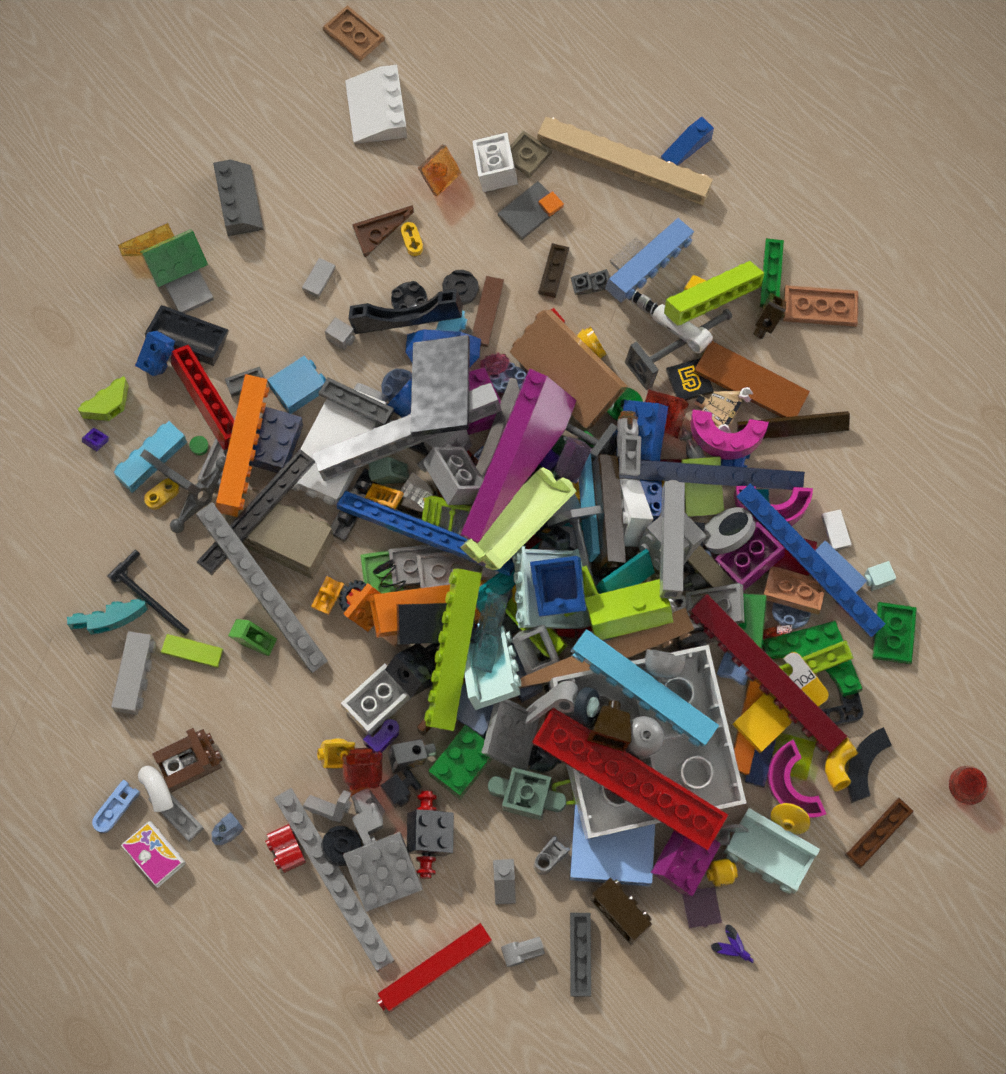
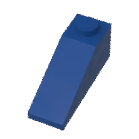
(689, 142)

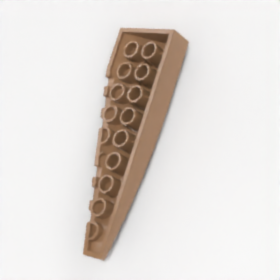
(627, 645)

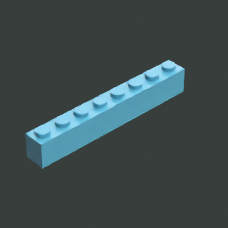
(644, 688)

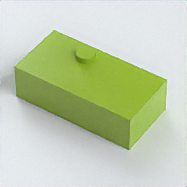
(628, 610)

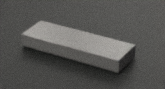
(182, 820)

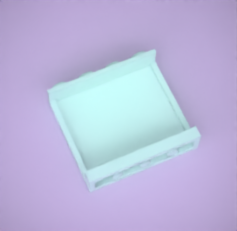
(525, 596)

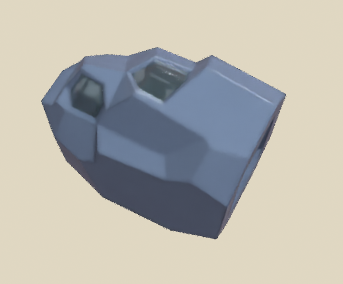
(226, 830)

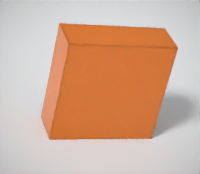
(551, 203)

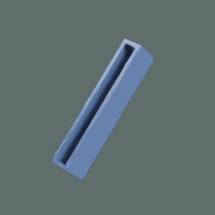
(649, 260)

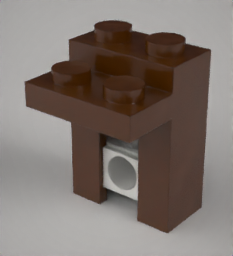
(201, 746)

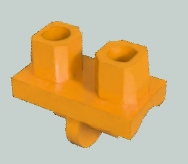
(327, 595)

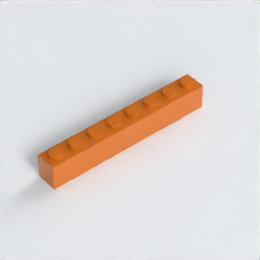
(240, 447)

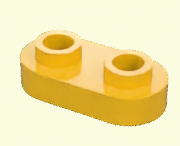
(163, 495)

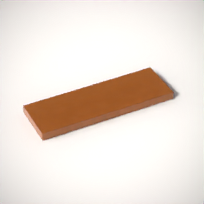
(737, 372)

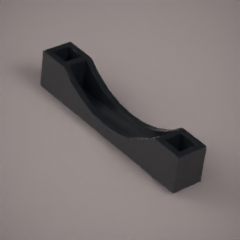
(371, 318)

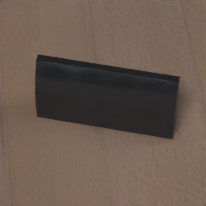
(203, 337)

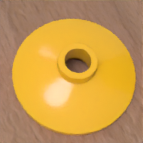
(791, 818)

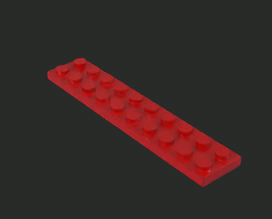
(630, 779)

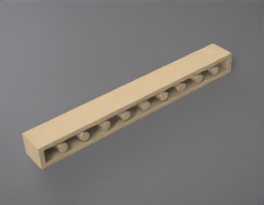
(624, 160)

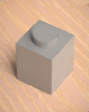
(340, 333)

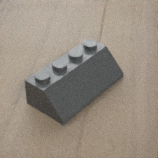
(238, 197)

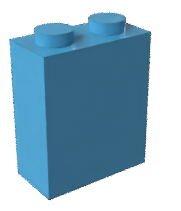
(297, 384)

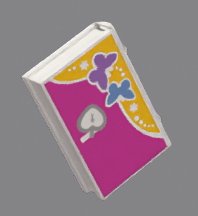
(153, 854)

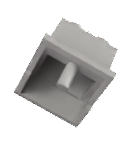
(652, 540)

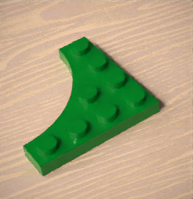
(810, 641)

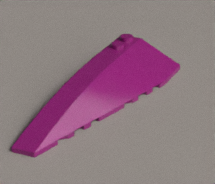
(529, 434)

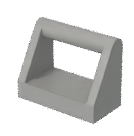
(526, 651)

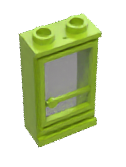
(446, 516)

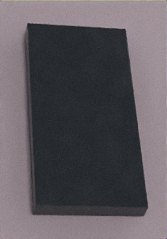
(421, 623)

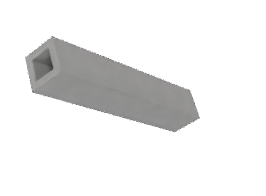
(672, 540)

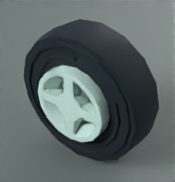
(586, 705)

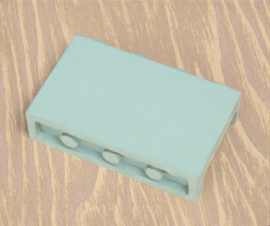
(499, 685)
(771, 852)

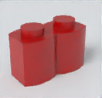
(285, 848)

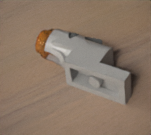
(628, 444)
(369, 814)

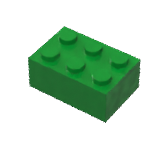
(174, 258)
(460, 763)

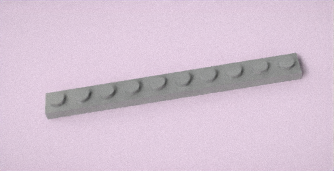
(261, 587)
(334, 881)

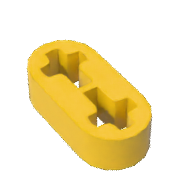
(414, 238)

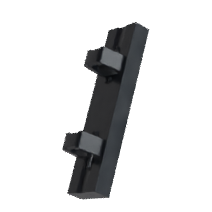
(345, 522)

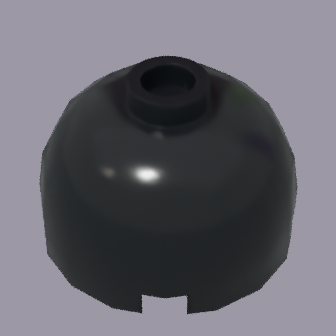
(541, 760)

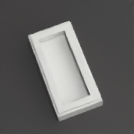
(836, 529)

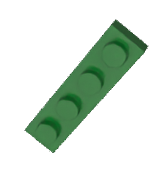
(772, 268)

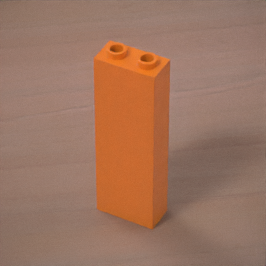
(385, 609)

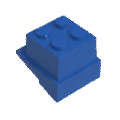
(558, 585)

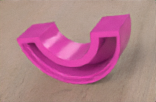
(724, 444)
(790, 510)
(780, 782)

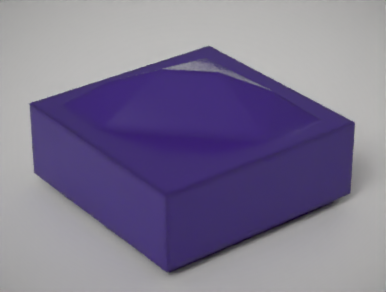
(95, 439)
(550, 460)

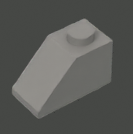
(504, 881)

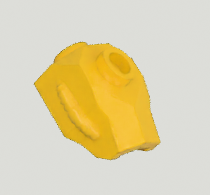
(332, 751)

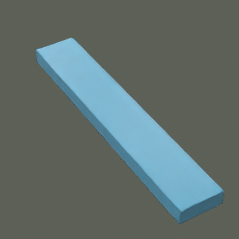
(587, 499)

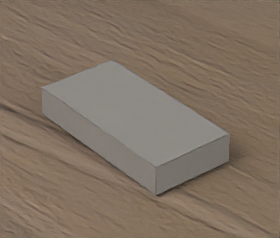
(318, 277)

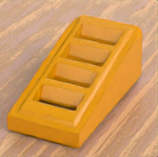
(376, 489)

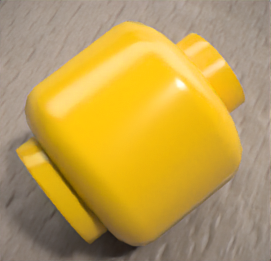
(722, 872)

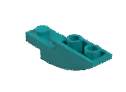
(116, 616)

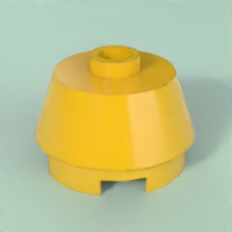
(591, 340)

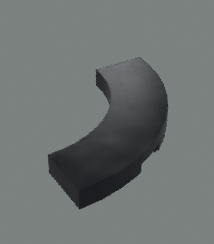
(861, 763)

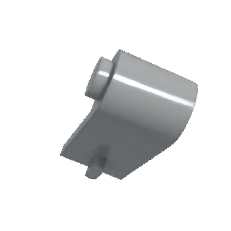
(560, 697)

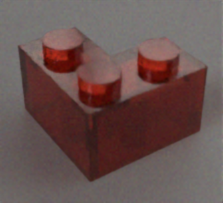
(676, 411)

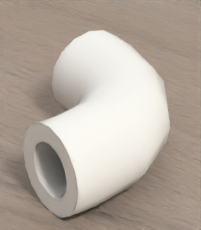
(156, 788)

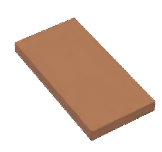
(821, 306)

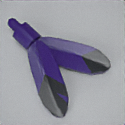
(735, 949)

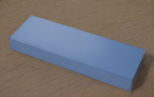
(841, 566)

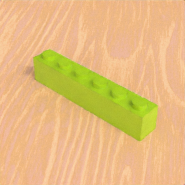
(713, 293)

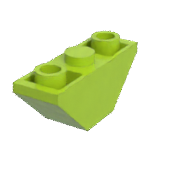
(106, 402)

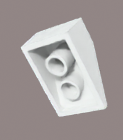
(494, 162)

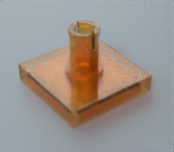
(439, 170)

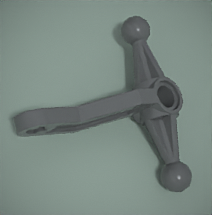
(192, 503)

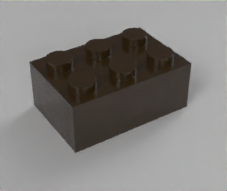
(621, 910)

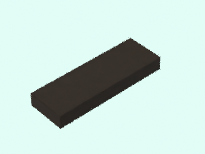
(553, 270)

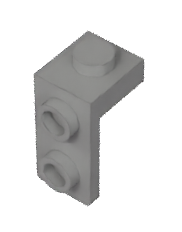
(328, 809)

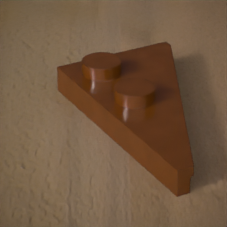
(374, 231)

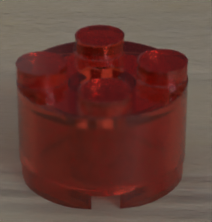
(362, 768)

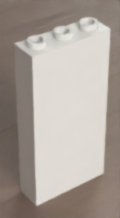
(331, 426)

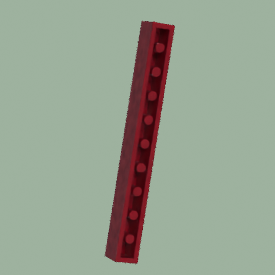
(766, 673)

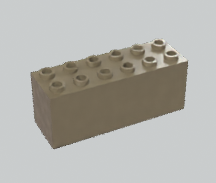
(288, 537)

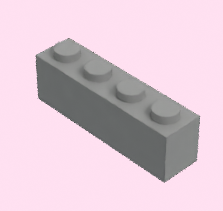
(133, 673)

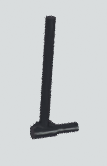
(120, 574)

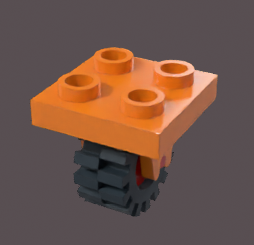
(357, 604)

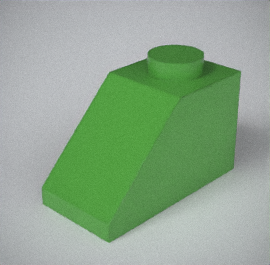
(252, 636)

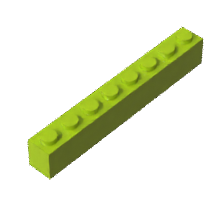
(453, 649)

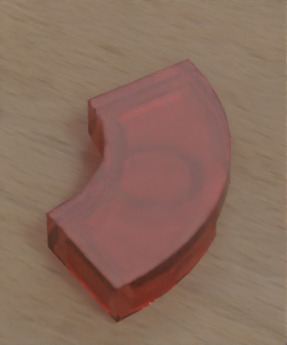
(777, 631)

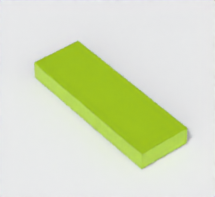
(192, 650)

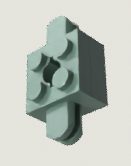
(527, 794)

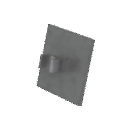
(725, 832)

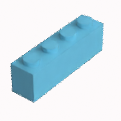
(162, 445)

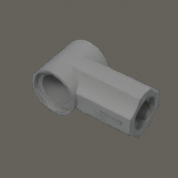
(517, 952)

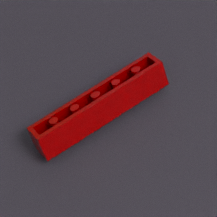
(203, 394)

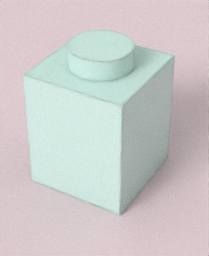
(880, 576)

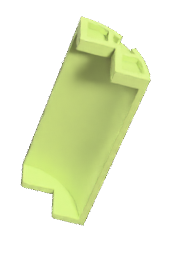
(520, 519)

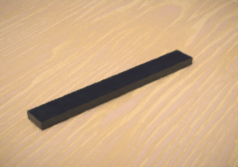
(260, 507)

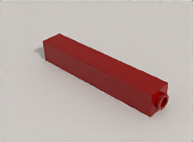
(433, 968)

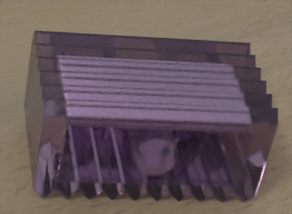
(573, 459)

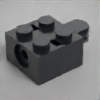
(413, 669)

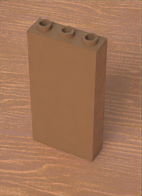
(563, 357)

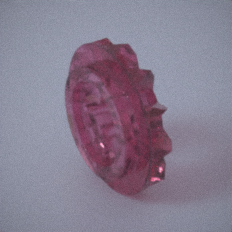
(495, 363)

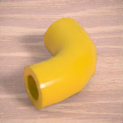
(836, 763)

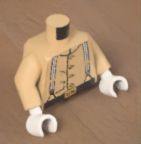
(724, 406)

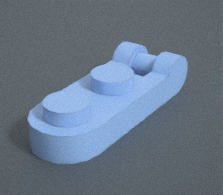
(114, 807)

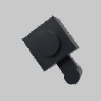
(397, 790)

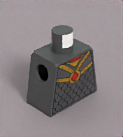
(403, 755)

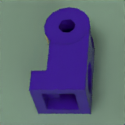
(383, 737)

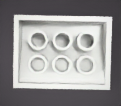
(376, 105)

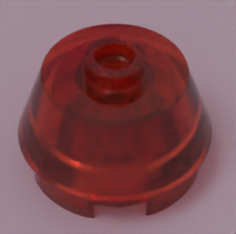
(968, 785)

